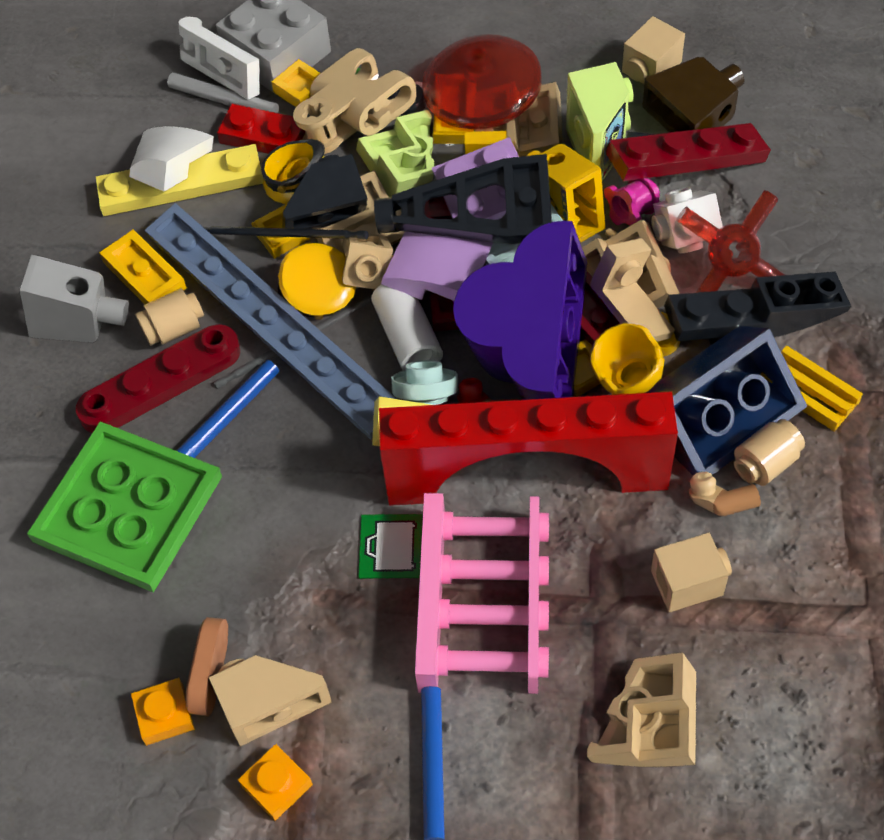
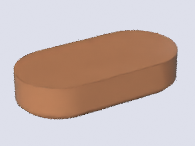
(206, 662)

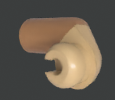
(720, 501)

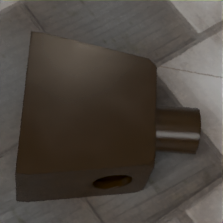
(693, 95)

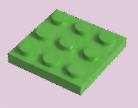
(125, 506)

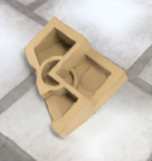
(652, 716)

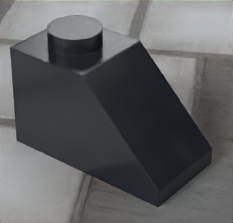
(326, 194)

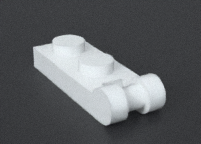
(218, 58)

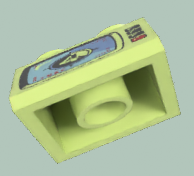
(597, 111)

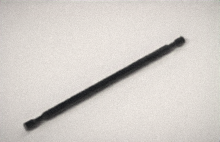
(286, 232)

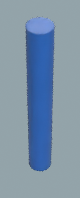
(229, 409)
(432, 764)

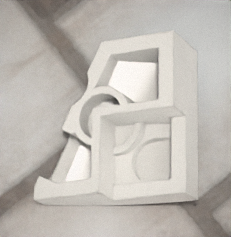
(166, 153)

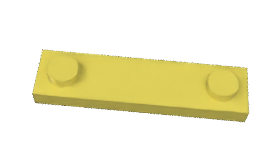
(206, 176)

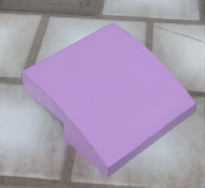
(434, 264)

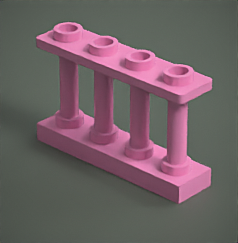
(438, 613)

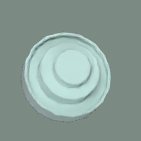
(425, 383)

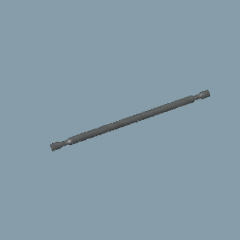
(271, 354)

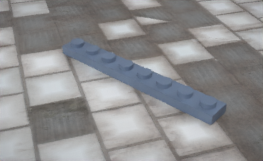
(269, 317)

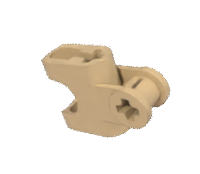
(351, 101)

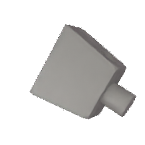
(67, 301)

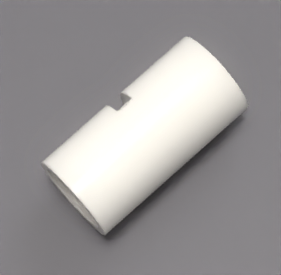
(406, 326)

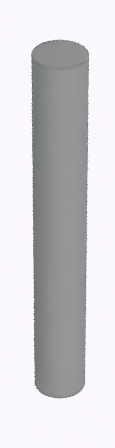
(217, 93)

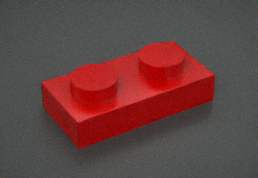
(256, 126)

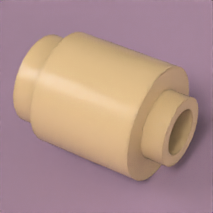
(170, 317)
(768, 452)

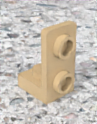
(617, 287)

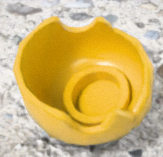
(627, 359)

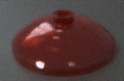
(482, 81)

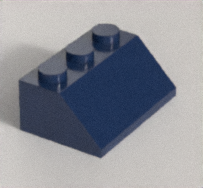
(725, 398)

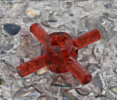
(720, 240)

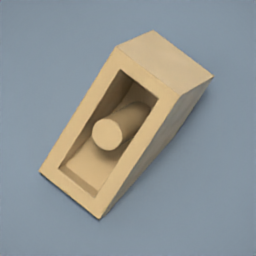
(266, 695)

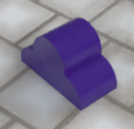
(528, 313)

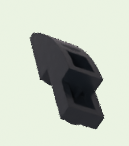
(772, 302)

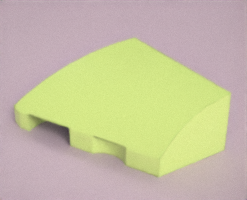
(401, 154)

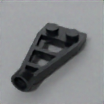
(526, 197)

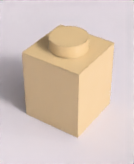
(652, 50)
(690, 571)

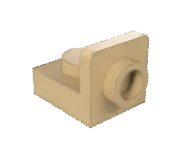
(366, 260)

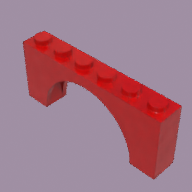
(622, 432)

